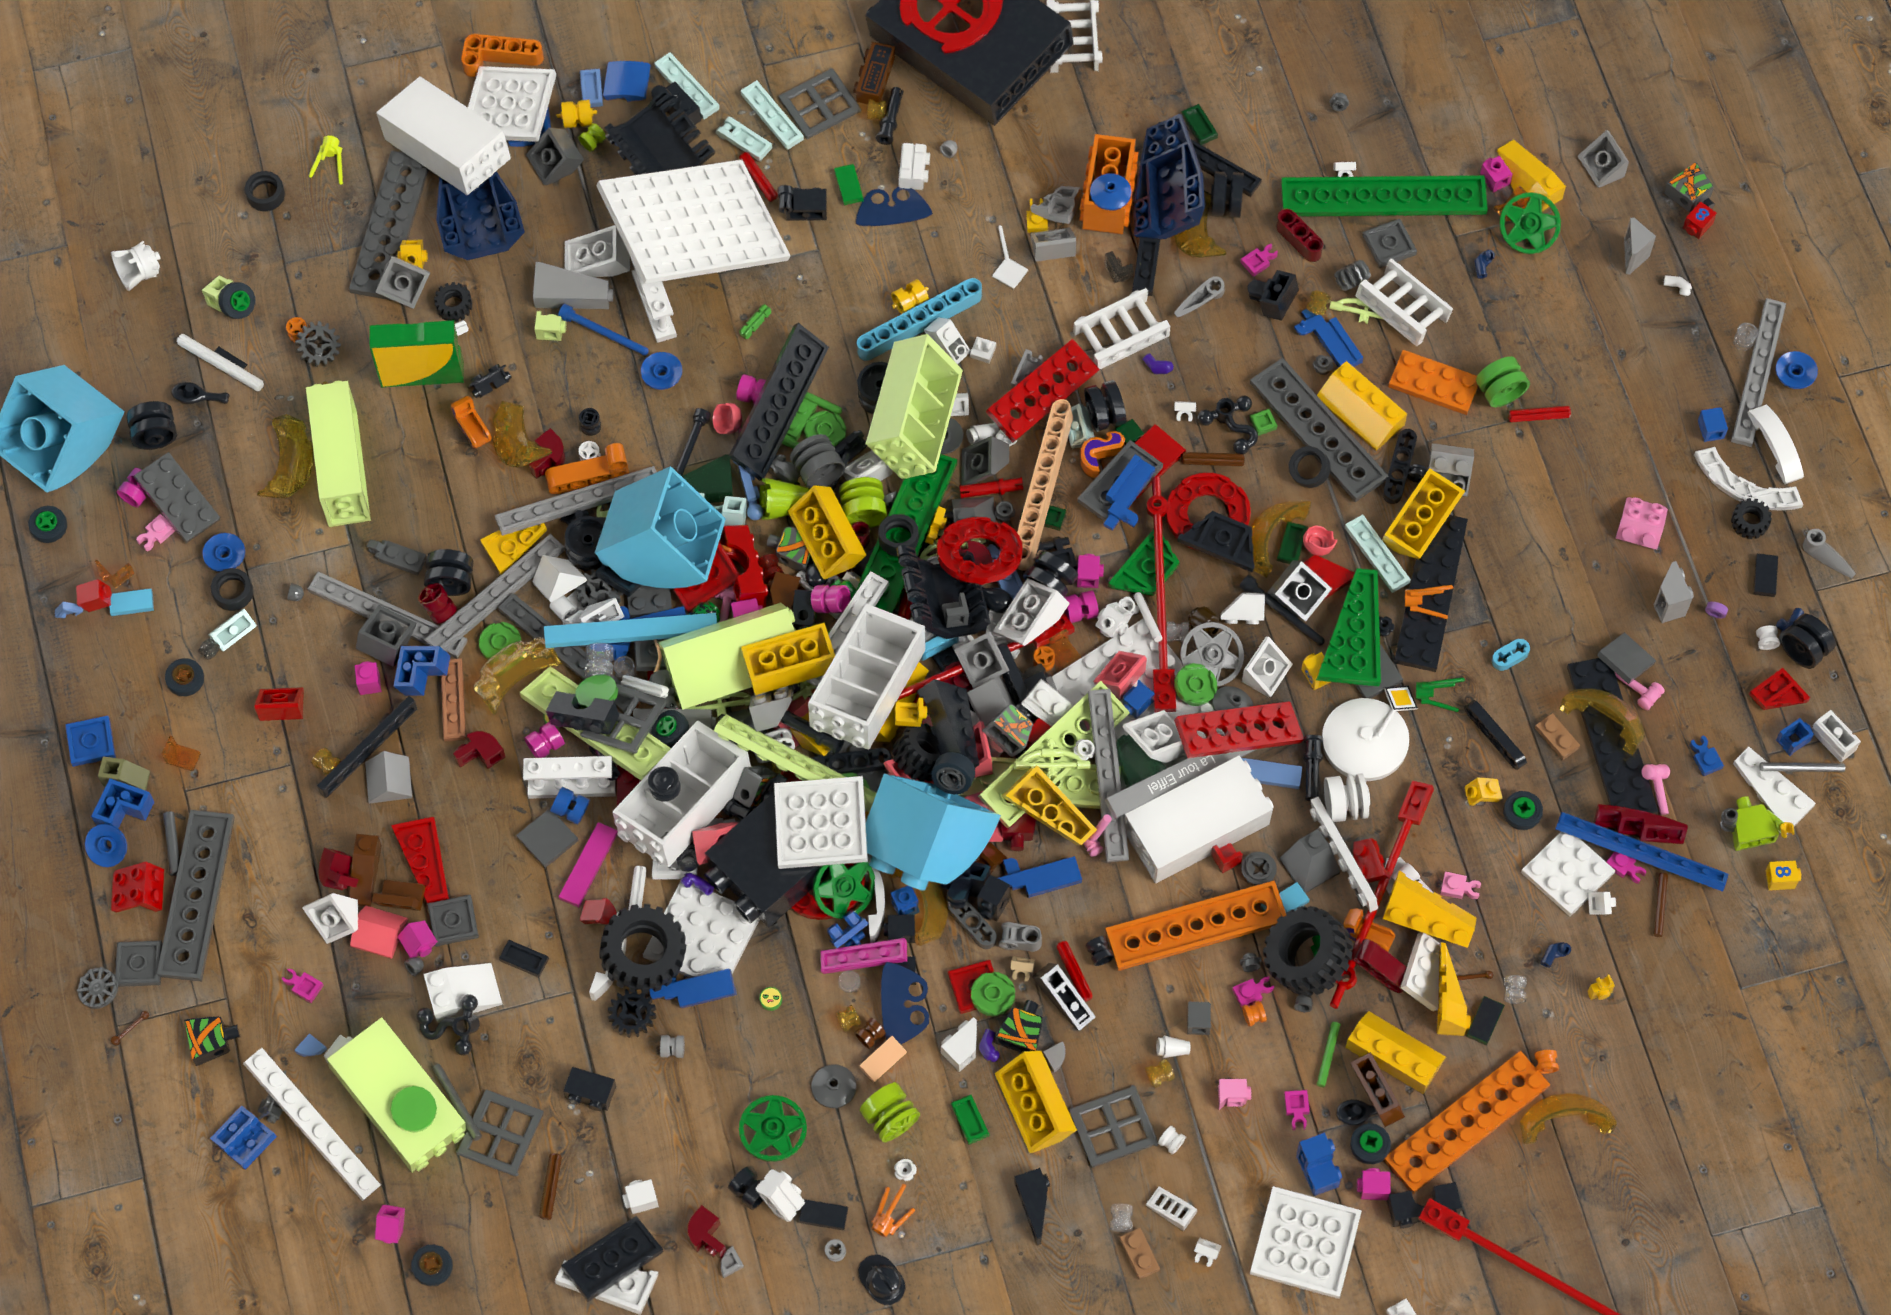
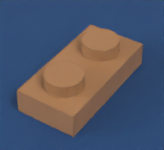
(1557, 736)
(1139, 1253)

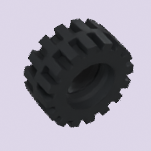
(453, 291)
(1744, 527)

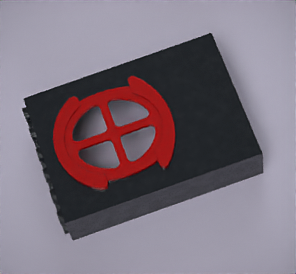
(986, 64)

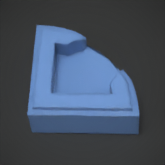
(67, 608)
(310, 1046)

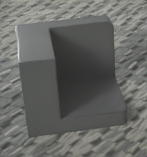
(956, 613)
(1198, 1018)

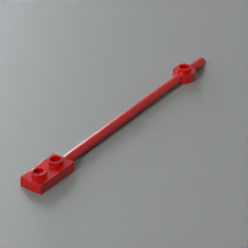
(1041, 640)
(1163, 677)
(1410, 813)
(1455, 1227)

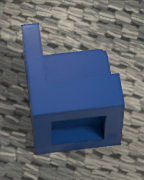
(1712, 424)

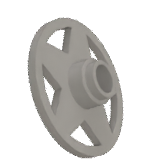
(1214, 651)

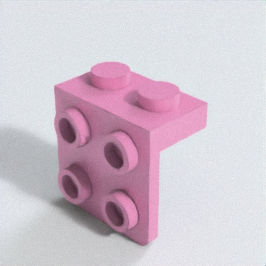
(1642, 523)

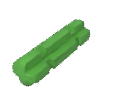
(755, 321)

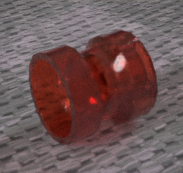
(770, 566)

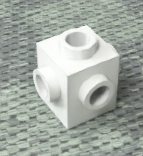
(1113, 620)

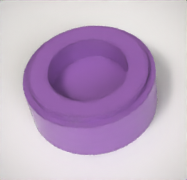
(1716, 609)

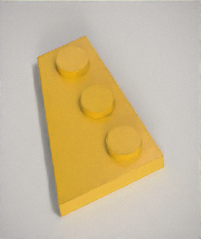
(510, 547)

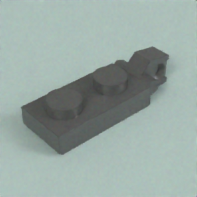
(397, 556)

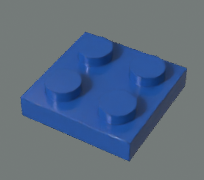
(90, 740)

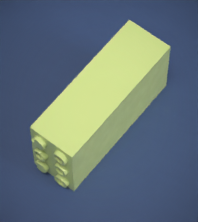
(914, 406)
(338, 453)
(711, 660)
(373, 1072)

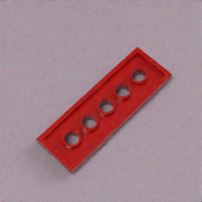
(1042, 404)
(1234, 740)

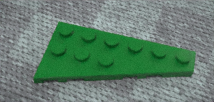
(1355, 642)

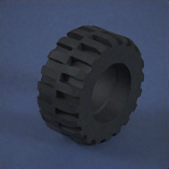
(642, 921)
(1324, 967)

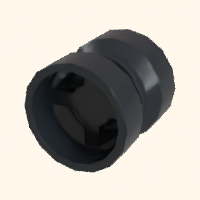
(590, 421)
(1099, 950)

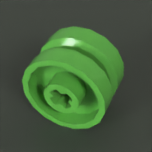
(1503, 381)

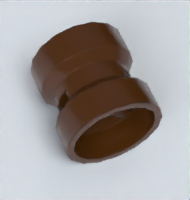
(870, 1033)

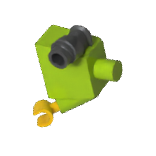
(1753, 825)

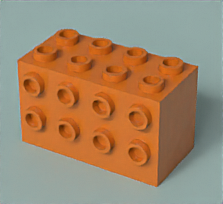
(1108, 156)

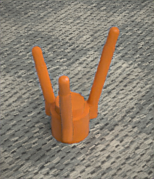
(1414, 598)
(884, 1223)

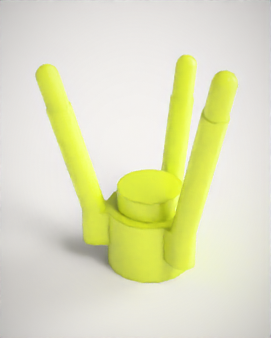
(329, 148)

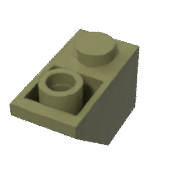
(124, 772)

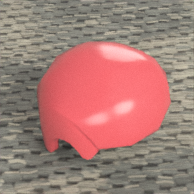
(727, 418)
(1319, 540)

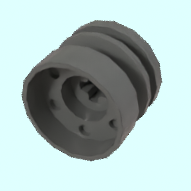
(817, 461)

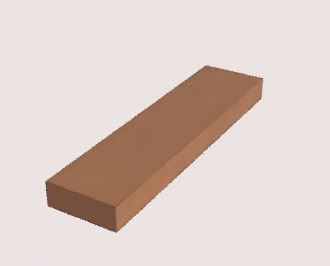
(453, 702)

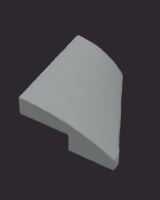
(1059, 205)

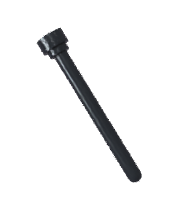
(700, 418)
(1250, 585)

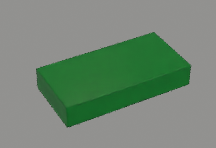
(848, 184)
(970, 1119)

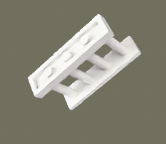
(1096, 56)
(656, 307)
(1393, 314)
(1121, 347)
(580, 774)

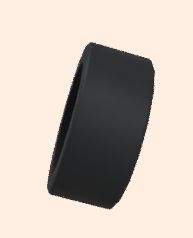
(262, 178)
(1296, 458)
(895, 521)
(227, 575)

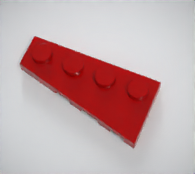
(422, 850)

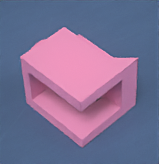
(1233, 1092)

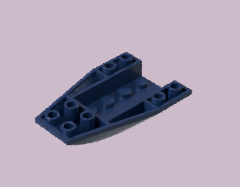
(1168, 182)
(478, 222)

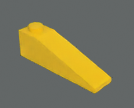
(1531, 173)
(1452, 1010)

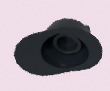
(881, 1279)

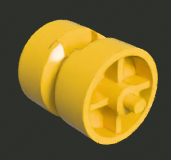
(573, 114)
(910, 297)

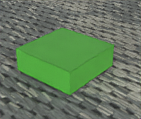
(1263, 422)

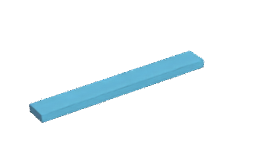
(625, 630)

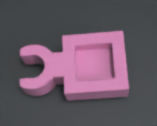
(156, 530)
(1456, 885)

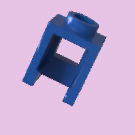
(1138, 699)
(1799, 728)
(905, 901)

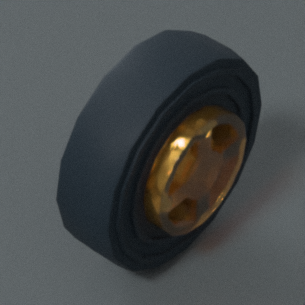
(180, 670)
(425, 1259)

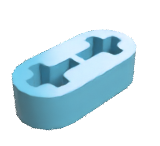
(1508, 650)

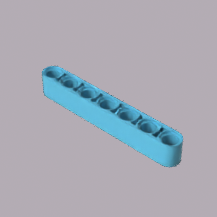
(924, 311)

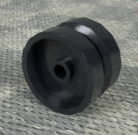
(1227, 194)
(870, 384)
(1105, 405)
(151, 425)
(581, 542)
(449, 569)
(1051, 572)
(1807, 641)

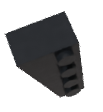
(950, 718)

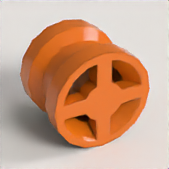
(295, 324)
(1047, 655)
(1254, 1013)
(1546, 1061)

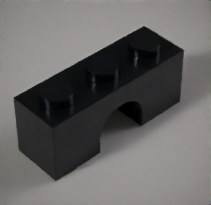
(597, 718)
(902, 927)
(1406, 1211)

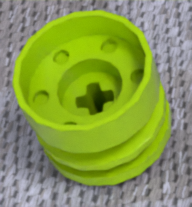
(863, 501)
(889, 1112)

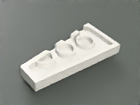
(1773, 789)
(627, 1294)

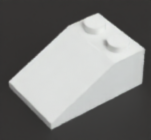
(598, 254)
(1031, 612)
(1157, 736)
(450, 984)

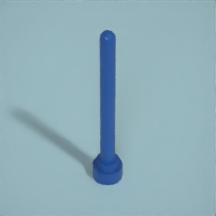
(568, 314)

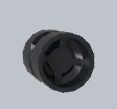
(744, 1186)

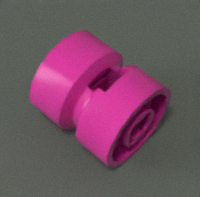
(749, 389)
(131, 491)
(830, 599)
(1074, 610)
(544, 740)

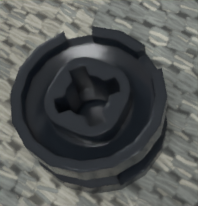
(664, 784)

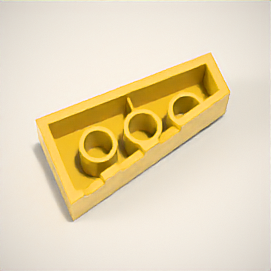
(1047, 804)
(1427, 912)

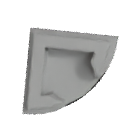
(1055, 1056)
(730, 1262)

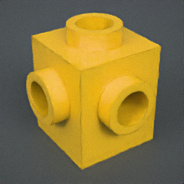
(413, 252)

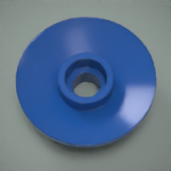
(1107, 198)
(1796, 362)
(659, 363)
(223, 544)
(97, 846)

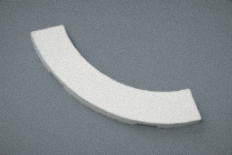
(1741, 489)

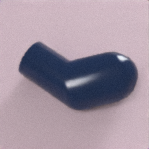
(1482, 262)
(1782, 624)
(1555, 951)

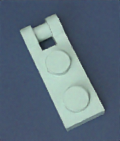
(744, 138)

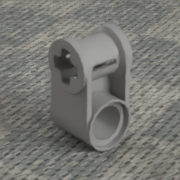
(1018, 937)

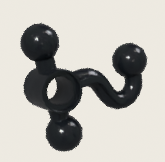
(1242, 404)
(462, 1045)

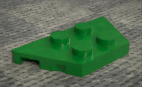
(1139, 570)

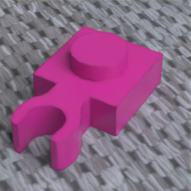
(1258, 261)
(1625, 865)
(304, 986)
(1249, 992)
(1297, 1105)

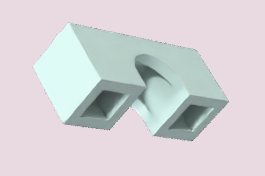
(733, 510)

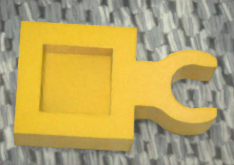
(1034, 222)
(938, 523)
(1602, 988)

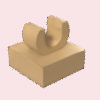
(1022, 965)

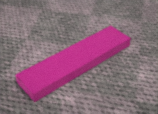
(588, 864)
(863, 955)

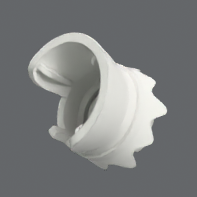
(136, 264)

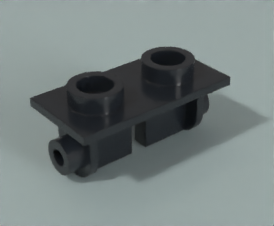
(482, 384)
(853, 444)

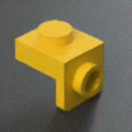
(910, 713)
(1483, 790)

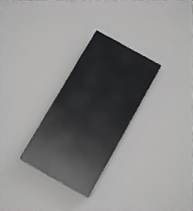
(612, 1258)

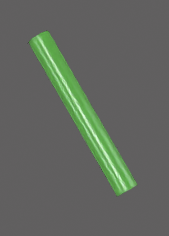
(1328, 1054)

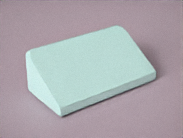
(1081, 426)
(232, 629)

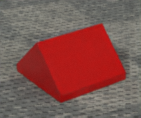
(280, 704)

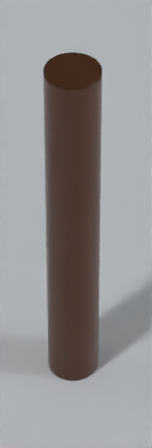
(1660, 906)

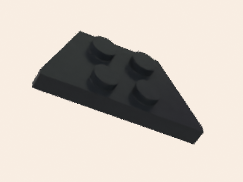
(1222, 539)

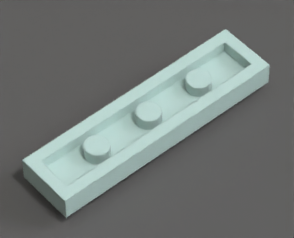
(673, 71)
(772, 115)
(1377, 553)

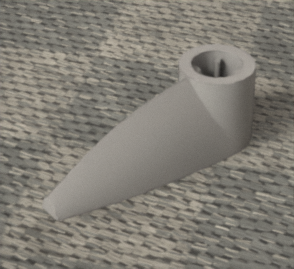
(1201, 296)
(1826, 553)

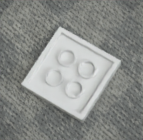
(1567, 872)

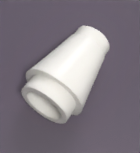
(980, 432)
(1172, 1047)

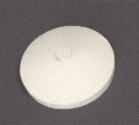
(1353, 742)

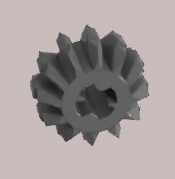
(1352, 275)

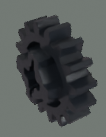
(635, 1003)

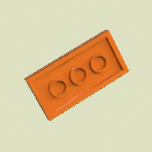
(1434, 382)

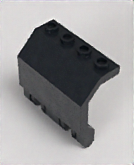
(659, 141)
(932, 586)

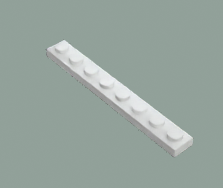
(311, 1124)

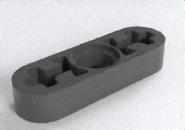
(987, 929)

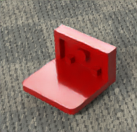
(138, 886)

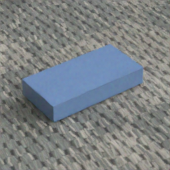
(591, 87)

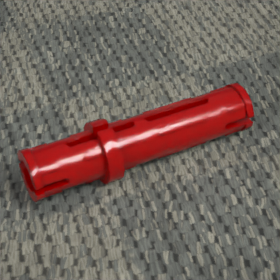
(991, 487)

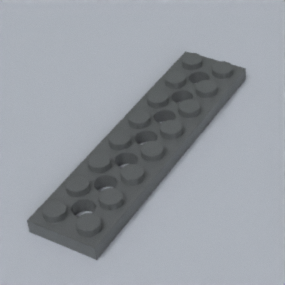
(383, 214)
(1323, 417)
(206, 905)

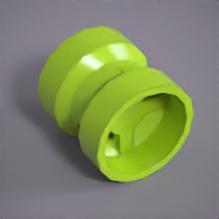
(592, 137)

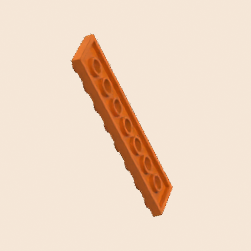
(1193, 939)
(1466, 1137)

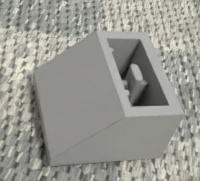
(1453, 464)
(1673, 596)
(770, 707)

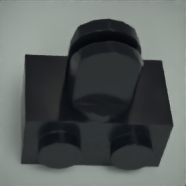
(1275, 294)
(966, 885)

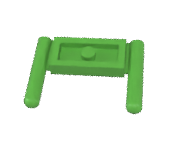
(805, 411)

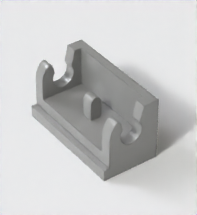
(1026, 366)

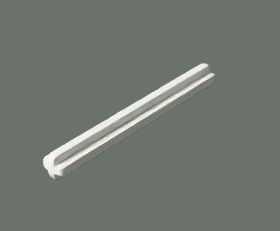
(220, 362)

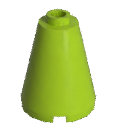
(778, 497)

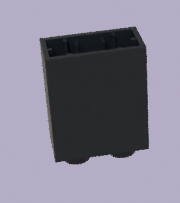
(748, 866)

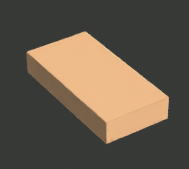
(882, 1059)

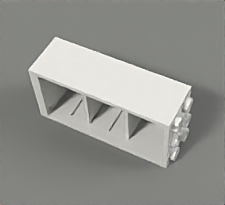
(443, 135)
(866, 676)
(708, 779)
(1196, 816)

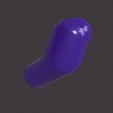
(1158, 367)
(698, 882)
(986, 1047)

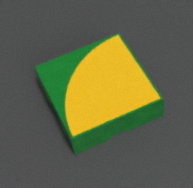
(416, 354)

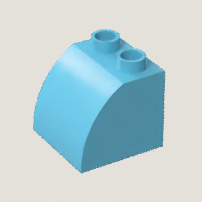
(55, 426)
(660, 532)
(925, 831)

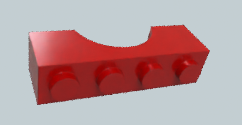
(750, 583)

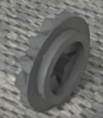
(1258, 859)

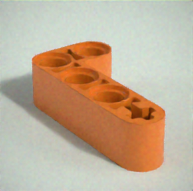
(528, 52)
(589, 471)

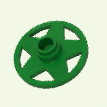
(1530, 223)
(843, 887)
(772, 1128)

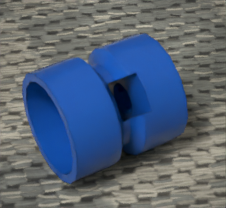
(563, 801)

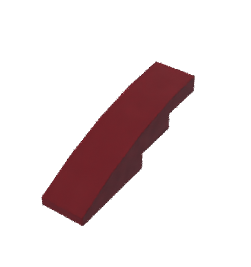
(1637, 822)

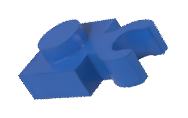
(1706, 759)

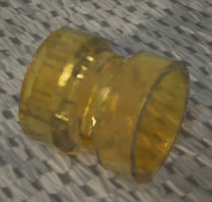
(325, 761)
(1160, 1073)

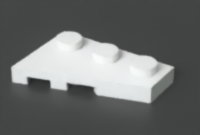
(1422, 972)

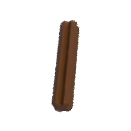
(1217, 459)
(550, 1186)

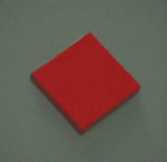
(962, 981)

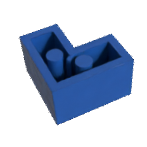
(416, 664)
(121, 800)
(1317, 1165)

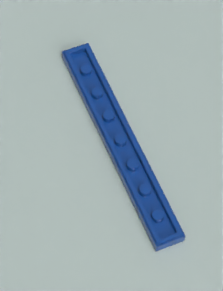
(1642, 851)

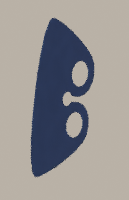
(903, 211)
(894, 993)

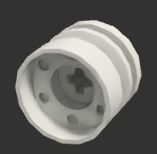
(1348, 797)

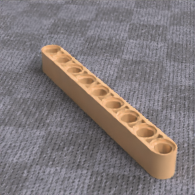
(1044, 475)

